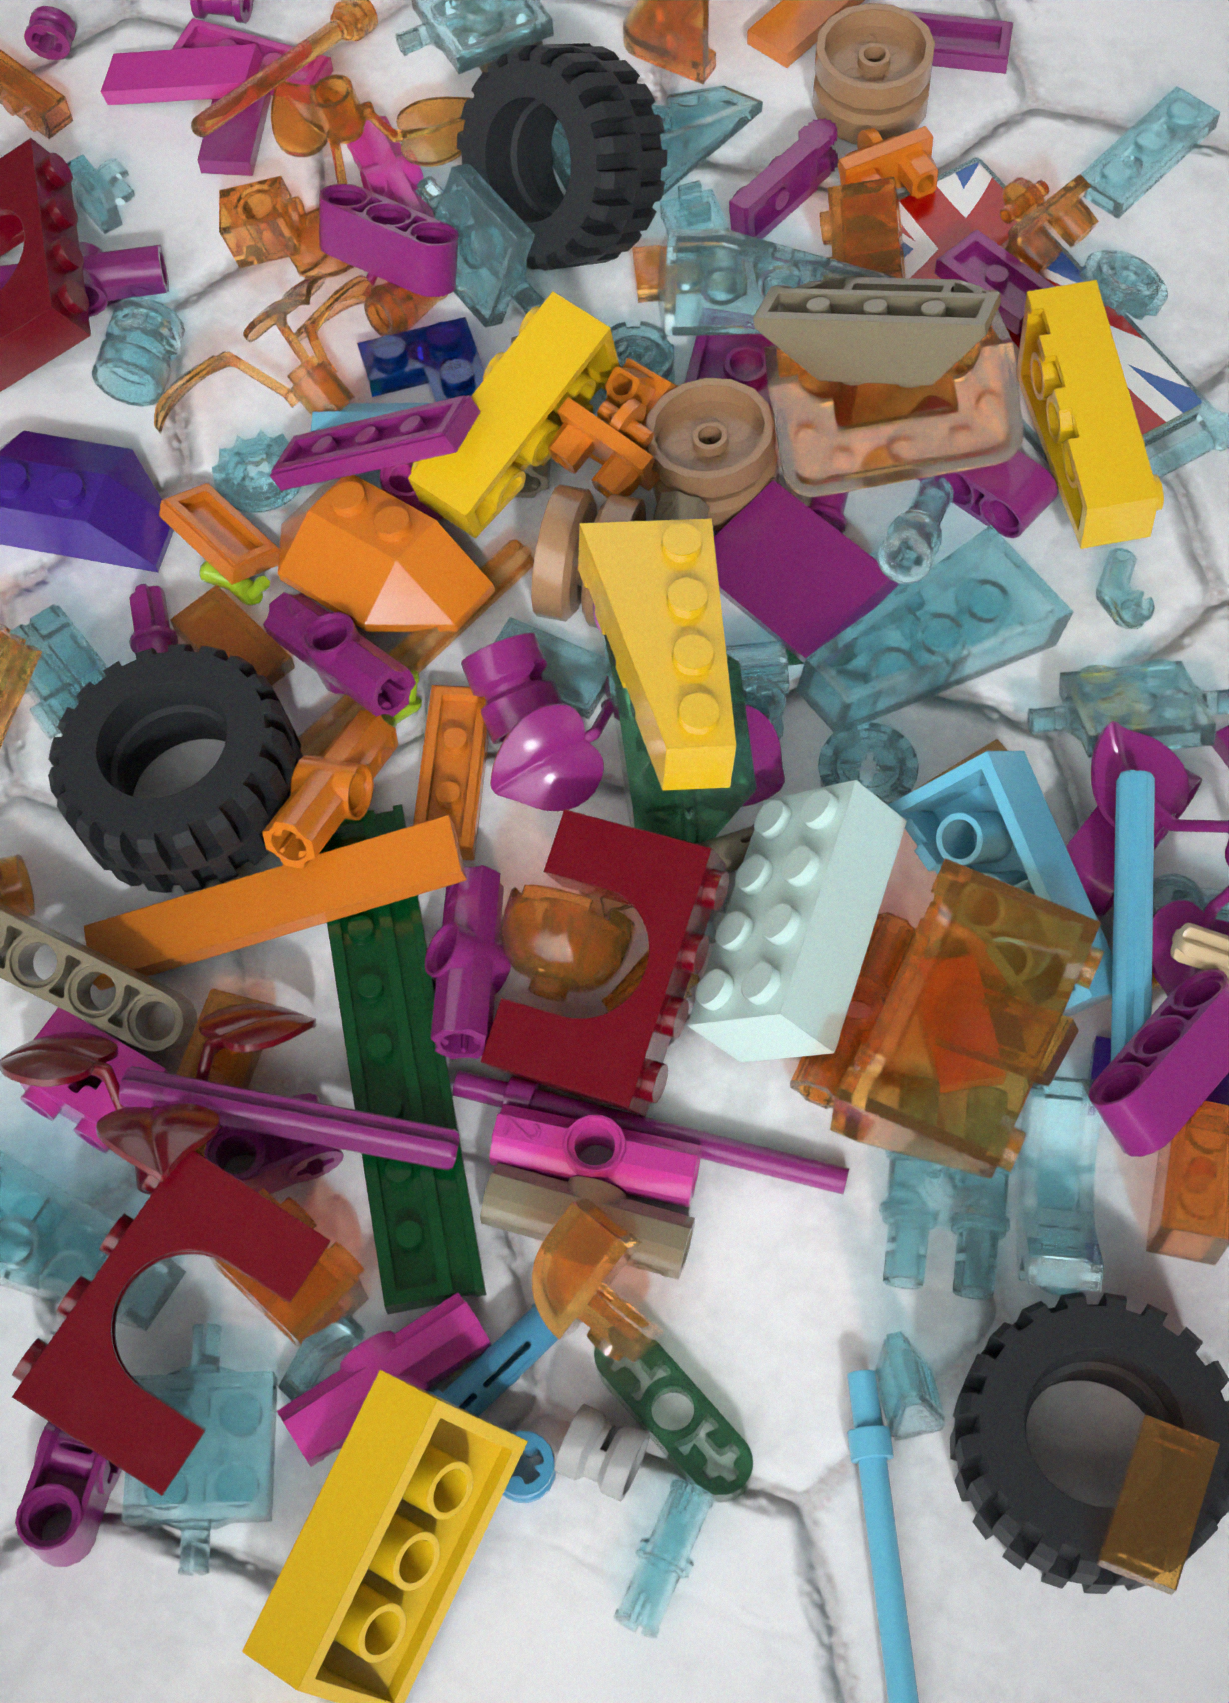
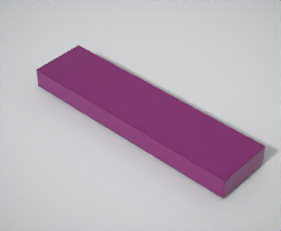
(375, 443)

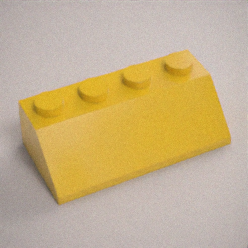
(384, 1547)

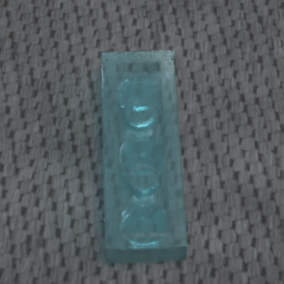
(1148, 151)

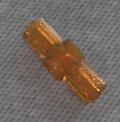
(821, 1075)

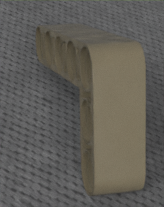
(73, 978)

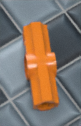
(330, 789)

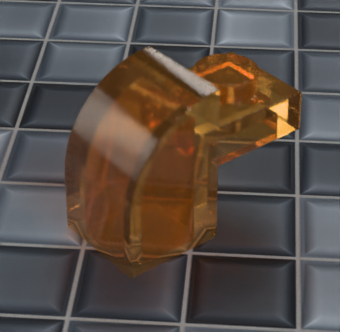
(574, 1281)

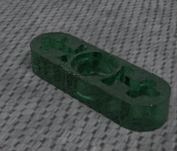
(720, 1440)

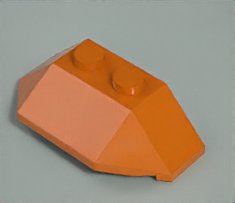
(379, 561)

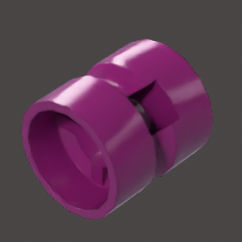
(510, 681)

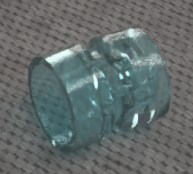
(138, 351)

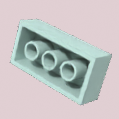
(798, 924)

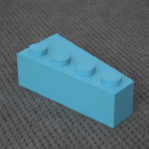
(999, 824)

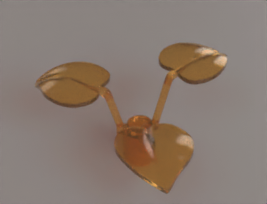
(331, 112)
(313, 380)

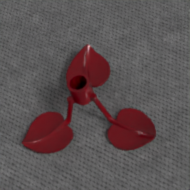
(154, 1136)

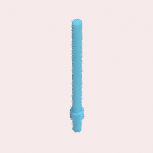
(871, 1449)

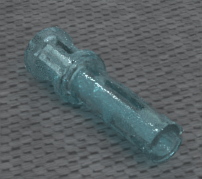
(916, 534)

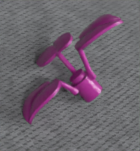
(1124, 750)
(555, 767)

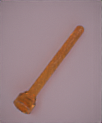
(348, 22)

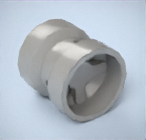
(602, 1452)

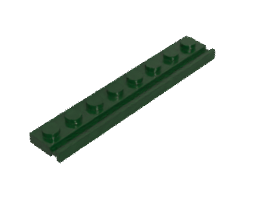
(386, 1010)

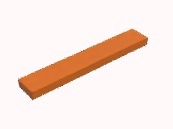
(281, 900)

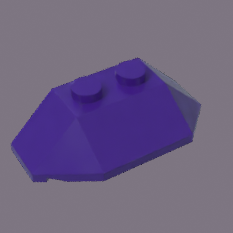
(80, 502)

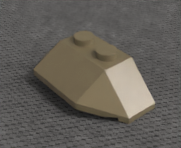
(877, 327)

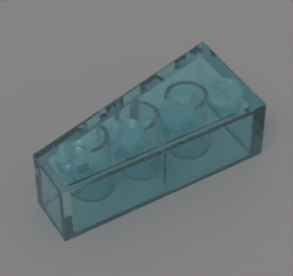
(952, 626)

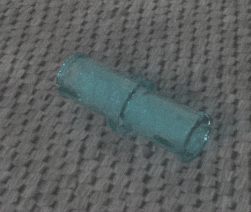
(664, 1558)

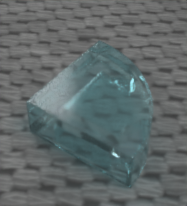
(317, 1352)

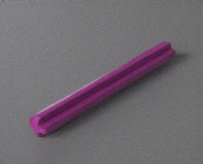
(296, 1118)

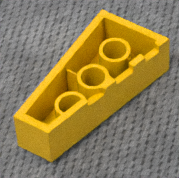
(553, 358)
(1086, 415)
(666, 630)

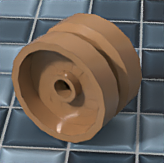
(873, 70)
(714, 445)
(555, 575)

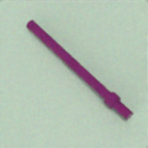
(714, 1147)

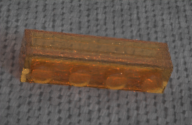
(32, 98)

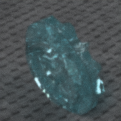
(1126, 283)
(247, 492)
(892, 757)

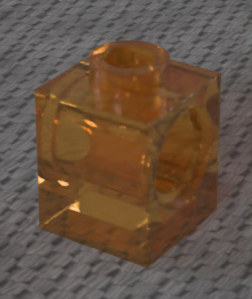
(261, 221)

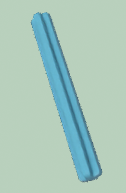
(1132, 906)

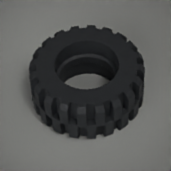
(609, 139)
(136, 718)
(1060, 1346)

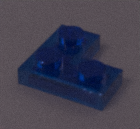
(430, 355)

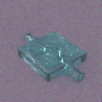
(475, 29)
(490, 244)
(1144, 698)
(232, 1464)

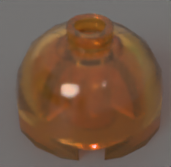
(562, 941)

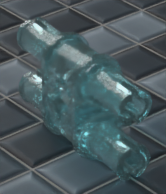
(917, 1205)

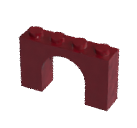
(46, 295)
(622, 1052)
(80, 1373)

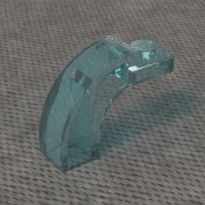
(1056, 1189)

